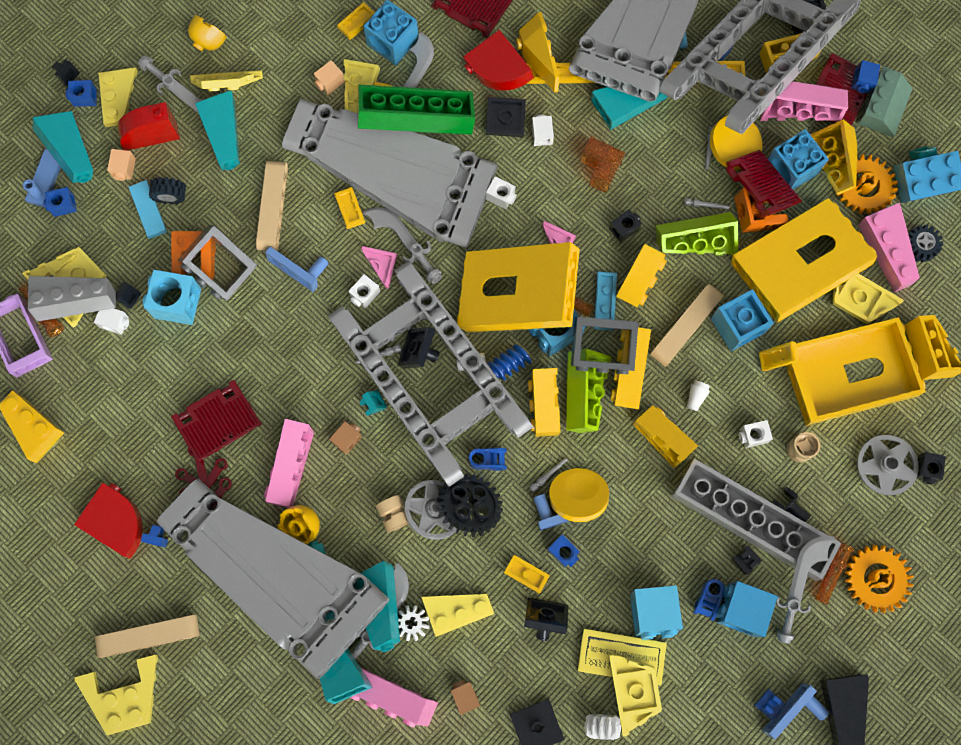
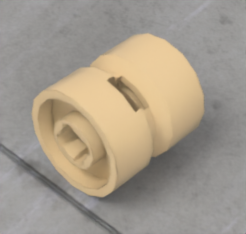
(803, 447)
(393, 513)

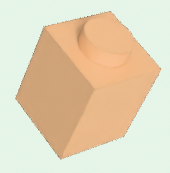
(328, 78)
(121, 164)

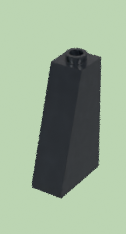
(847, 708)

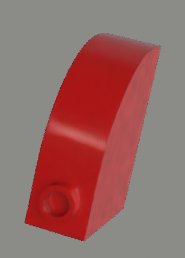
(498, 64)
(147, 127)
(113, 520)

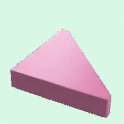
(556, 234)
(382, 262)

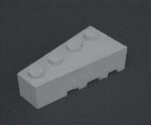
(68, 296)

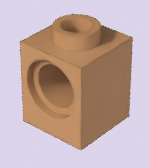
(346, 437)
(464, 696)

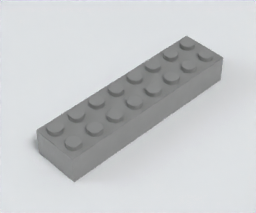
(749, 516)

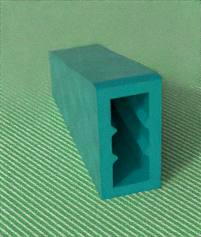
(618, 106)
(221, 127)
(65, 144)
(384, 628)
(344, 679)

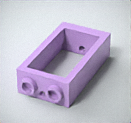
(32, 360)

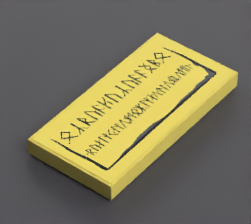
(598, 645)

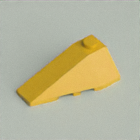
(537, 50)
(840, 147)

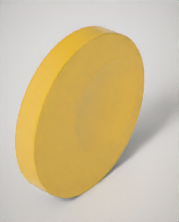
(729, 144)
(579, 495)

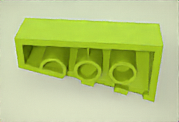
(700, 235)
(585, 393)

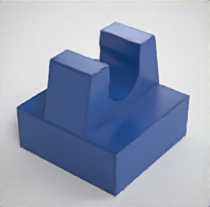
(155, 537)
(769, 704)

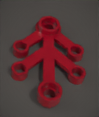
(208, 481)

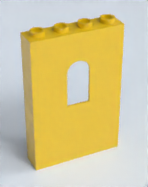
(783, 277)
(542, 292)
(823, 383)

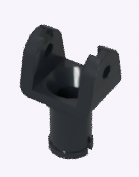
(793, 507)

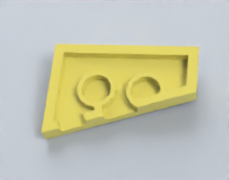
(356, 74)
(115, 94)
(455, 611)

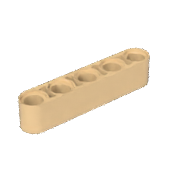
(272, 205)
(687, 325)
(147, 636)

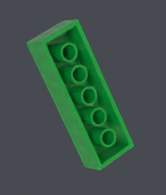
(415, 109)

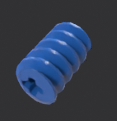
(508, 361)

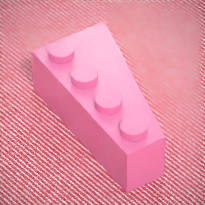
(808, 101)
(890, 239)
(289, 463)
(397, 701)

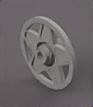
(887, 465)
(427, 510)

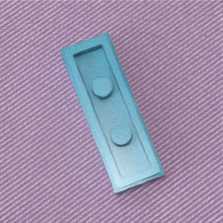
(147, 210)
(605, 297)

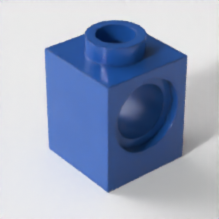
(865, 76)
(87, 98)
(67, 205)
(561, 542)

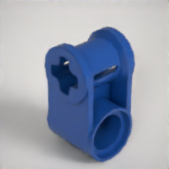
(489, 459)
(709, 600)

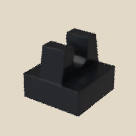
(65, 72)
(127, 295)
(746, 560)

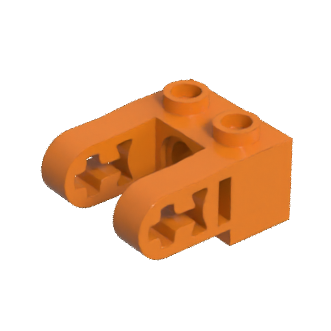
(751, 219)
(179, 244)

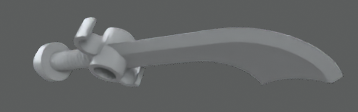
(424, 53)
(169, 82)
(386, 218)
(811, 553)
(401, 588)

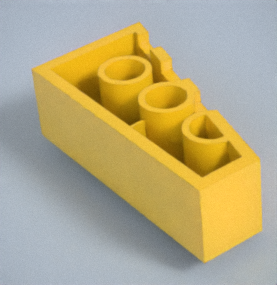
(629, 386)

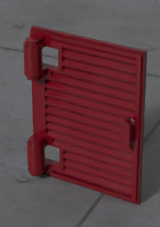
(473, 12)
(842, 80)
(763, 183)
(216, 421)

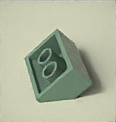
(886, 102)

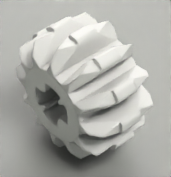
(415, 629)
(602, 726)

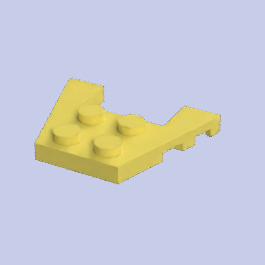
(70, 264)
(124, 706)

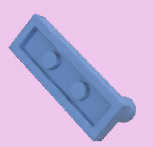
(43, 179)
(305, 278)
(547, 520)
(801, 697)

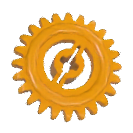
(876, 174)
(894, 570)

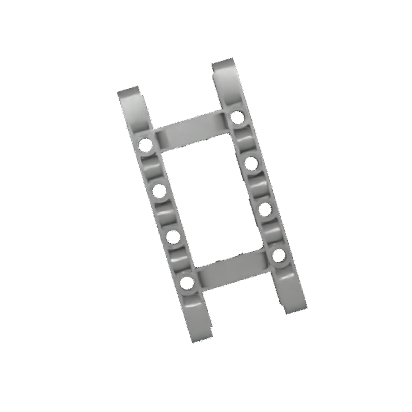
(757, 95)
(460, 417)

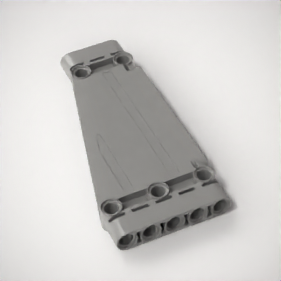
(639, 34)
(396, 169)
(274, 577)

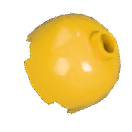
(205, 35)
(300, 523)

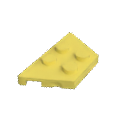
(231, 80)
(864, 299)
(635, 691)

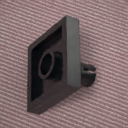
(417, 348)
(546, 617)
(537, 725)

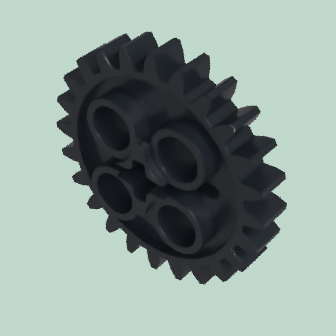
(486, 504)

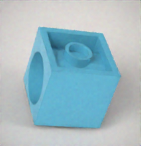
(184, 309)
(656, 612)

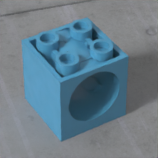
(391, 32)
(798, 159)
(741, 320)
(552, 344)
(746, 609)

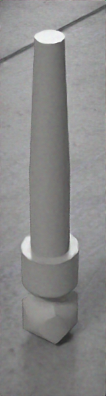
(709, 151)
(696, 203)
(388, 351)
(541, 480)

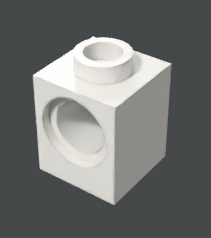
(542, 130)
(497, 186)
(364, 283)
(112, 320)
(761, 428)

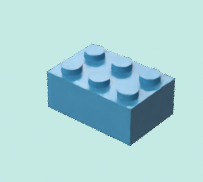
(928, 176)

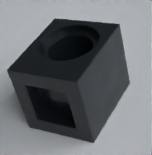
(620, 231)
(936, 461)

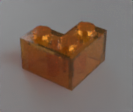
(605, 161)

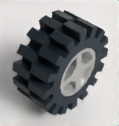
(167, 190)
(929, 239)

